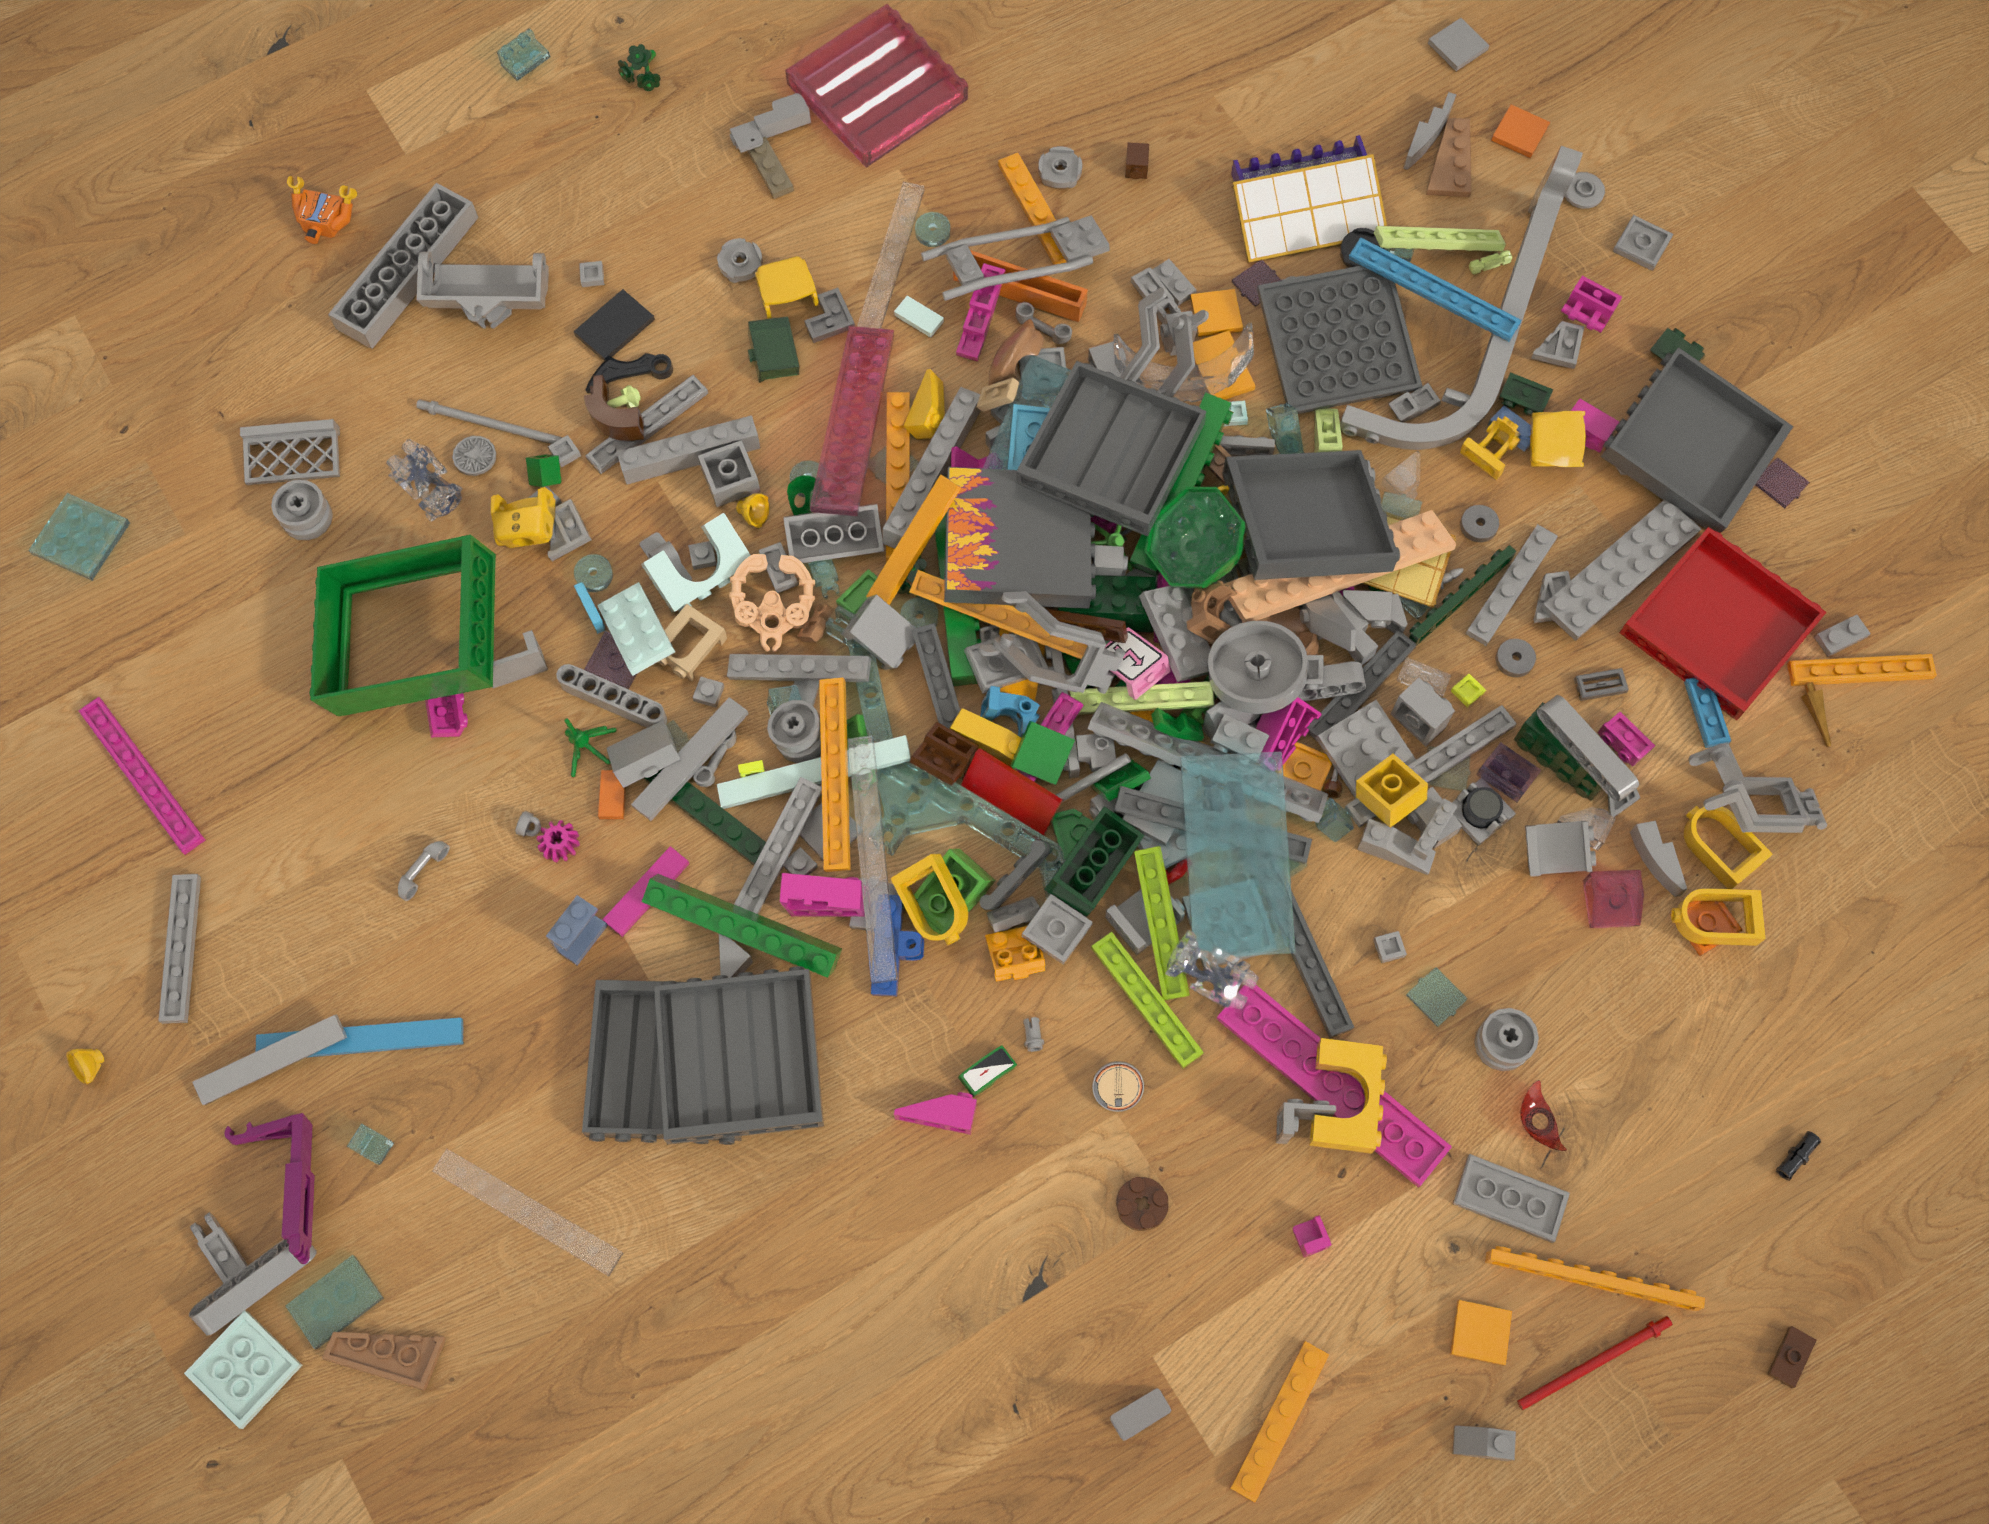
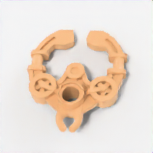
(748, 614)

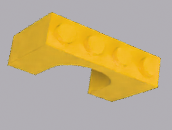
(1365, 1065)

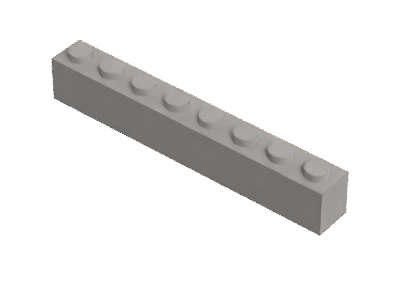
(934, 462)

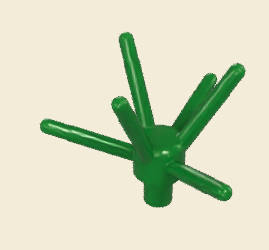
(581, 738)

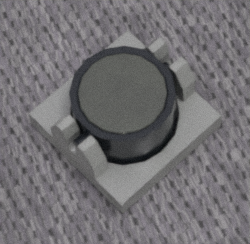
(1481, 810)

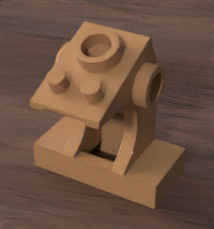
(1206, 607)

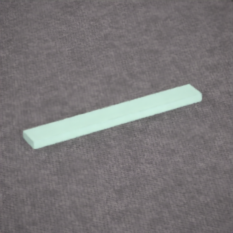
(785, 778)

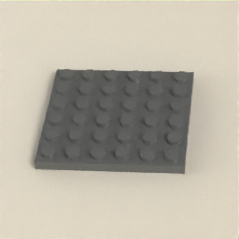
(1338, 338)

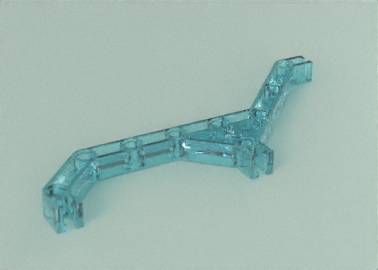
(939, 801)

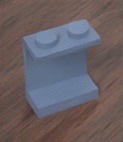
(576, 930)

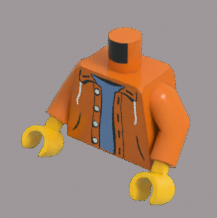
(321, 212)

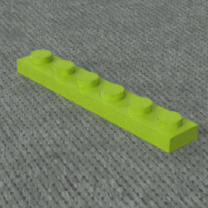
(1160, 918)
(1147, 1000)

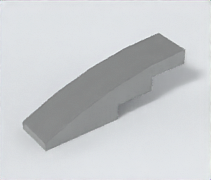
(1428, 132)

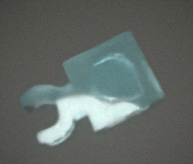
(826, 575)

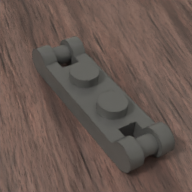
(1023, 869)

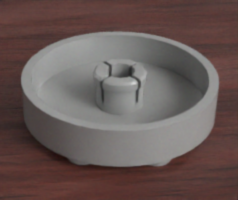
(1235, 671)

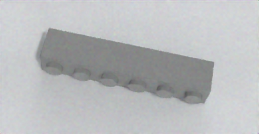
(683, 450)

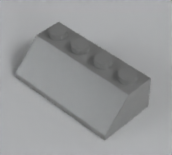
(833, 536)

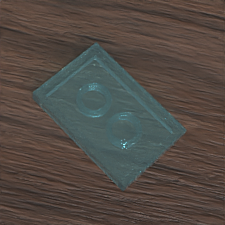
(334, 1301)

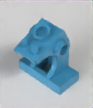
(1006, 704)

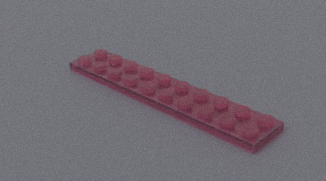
(852, 421)

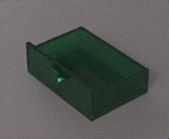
(772, 348)

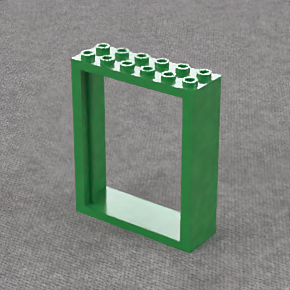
(333, 613)

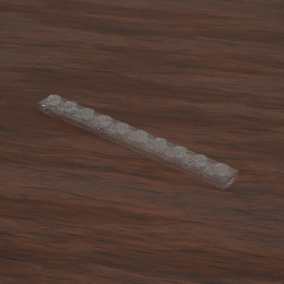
(872, 860)

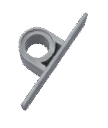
(655, 544)
(1140, 1414)

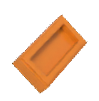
(611, 797)

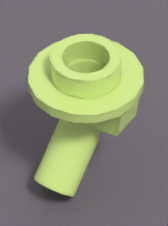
(630, 397)

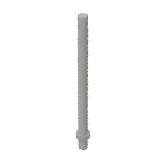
(433, 407)

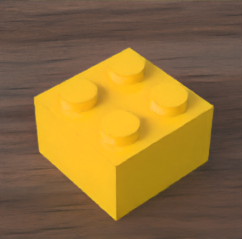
(1391, 790)

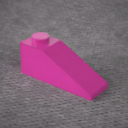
(946, 1112)

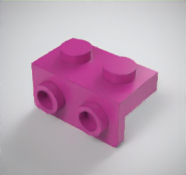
(446, 716)
(1625, 739)

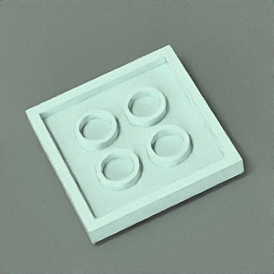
(243, 1369)

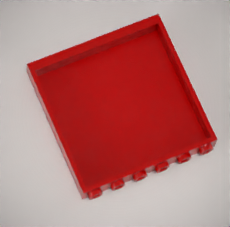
(1723, 622)

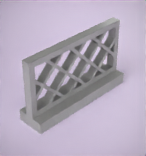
(286, 433)

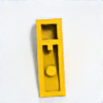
(927, 407)
(988, 735)

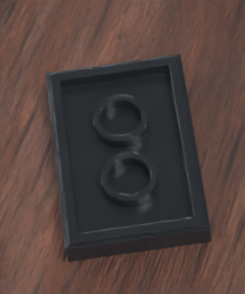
(614, 325)

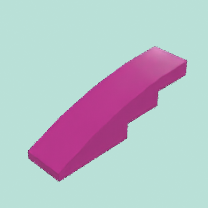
(979, 316)

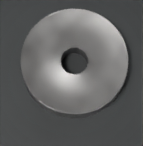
(1481, 514)
(1518, 648)

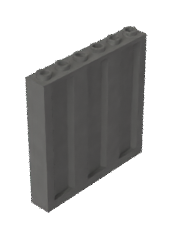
(1111, 447)
(738, 1055)
(624, 1065)

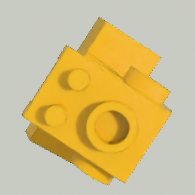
(1502, 431)

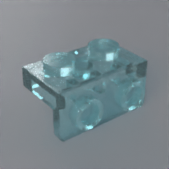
(522, 55)

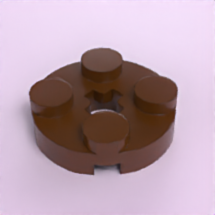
(1146, 1218)

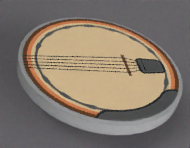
(1118, 1086)

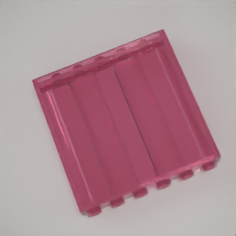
(877, 85)

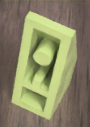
(1327, 431)

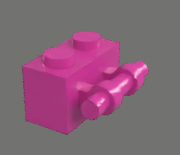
(1591, 304)

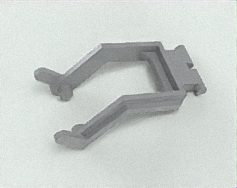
(1150, 343)
(1092, 668)
(1800, 807)

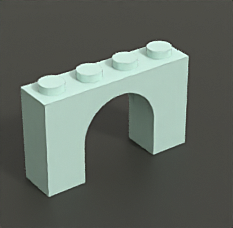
(679, 591)

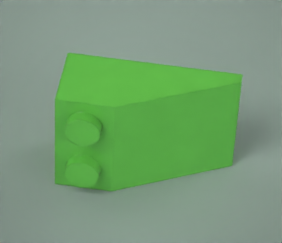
(971, 881)

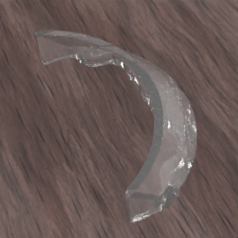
(1203, 378)

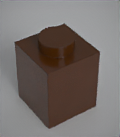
(1137, 160)

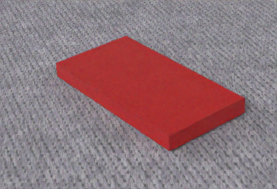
(1011, 791)

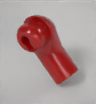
(1177, 872)

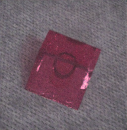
(1614, 898)

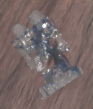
(414, 467)
(1225, 980)

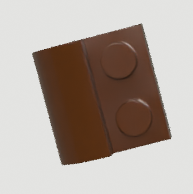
(944, 754)

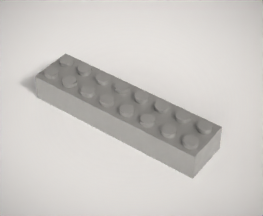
(391, 277)

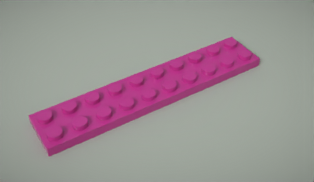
(1293, 1049)

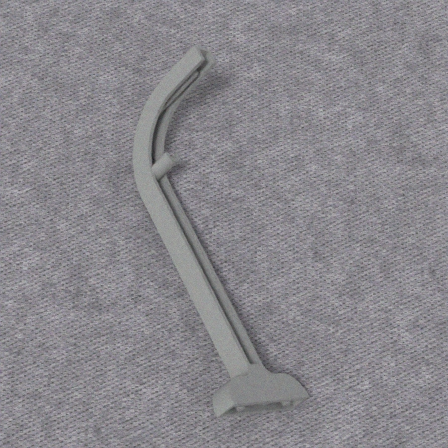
(1475, 407)

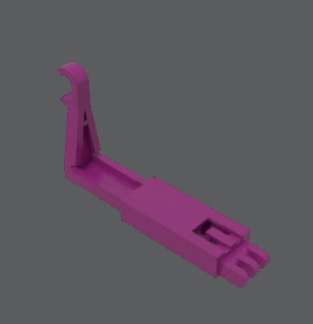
(299, 1179)

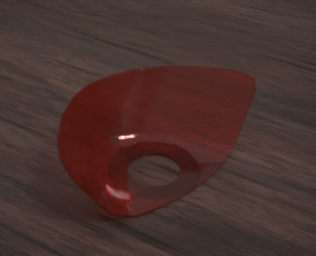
(1533, 1104)

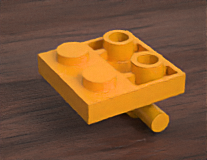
(1013, 955)

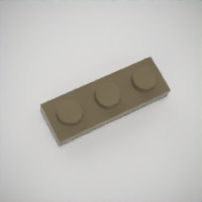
(771, 169)

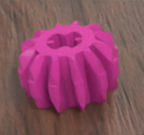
(563, 832)

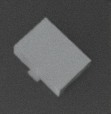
(643, 754)

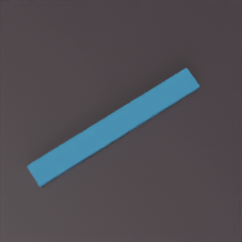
(1435, 289)
(385, 1037)

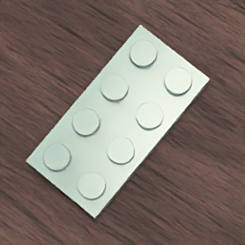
(636, 628)

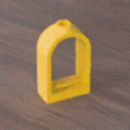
(1751, 843)
(914, 873)
(1752, 916)

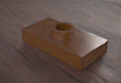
(1792, 1357)

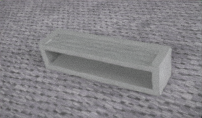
(1434, 829)

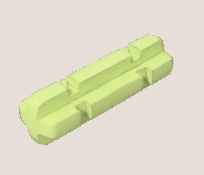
(1490, 262)

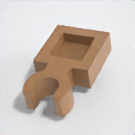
(815, 626)

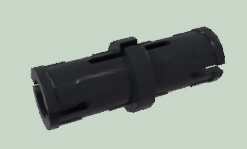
(1798, 1155)

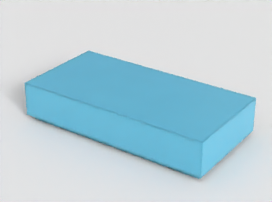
(589, 607)

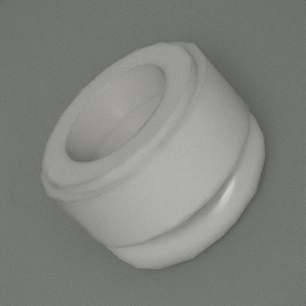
(524, 823)

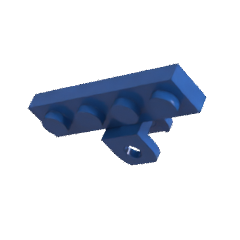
(902, 942)

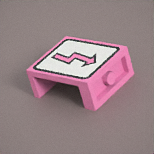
(1141, 665)

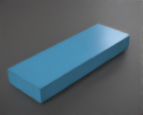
(1707, 714)

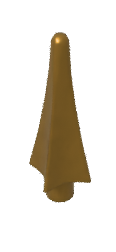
(1815, 703)

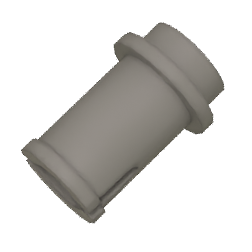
(1033, 1035)

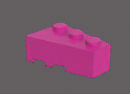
(1287, 726)
(821, 896)

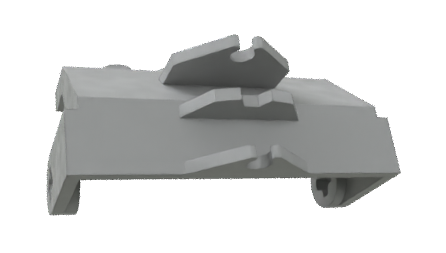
(483, 290)

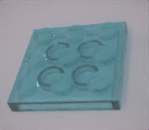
(79, 536)

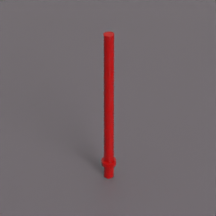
(1652, 1330)

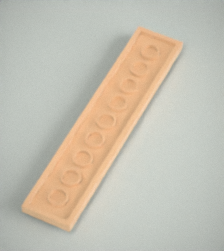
(1417, 541)

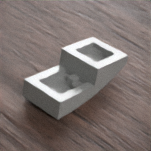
(1414, 404)

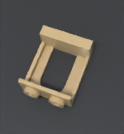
(713, 634)

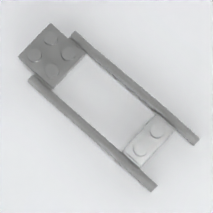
(1076, 241)

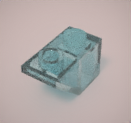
(1285, 428)

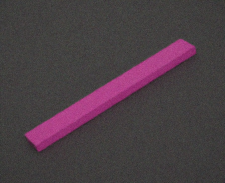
(142, 775)

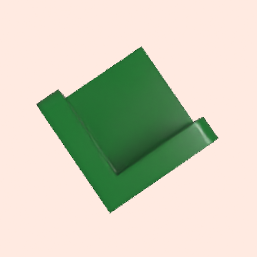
(543, 470)

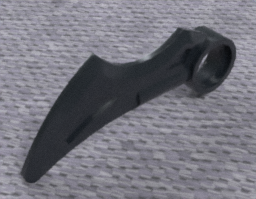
(616, 370)

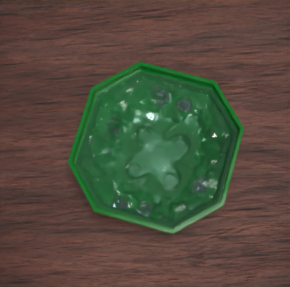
(1196, 538)

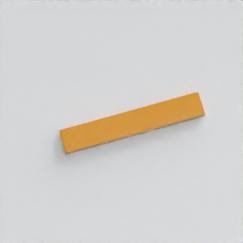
(915, 539)
(1861, 669)

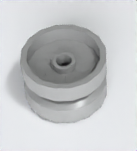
(302, 510)
(796, 731)
(1492, 1036)

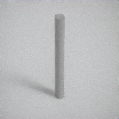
(1094, 777)

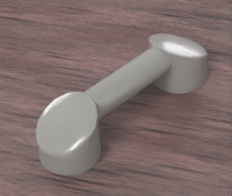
(1060, 334)
(705, 774)
(437, 851)

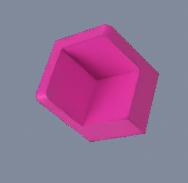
(1312, 1236)

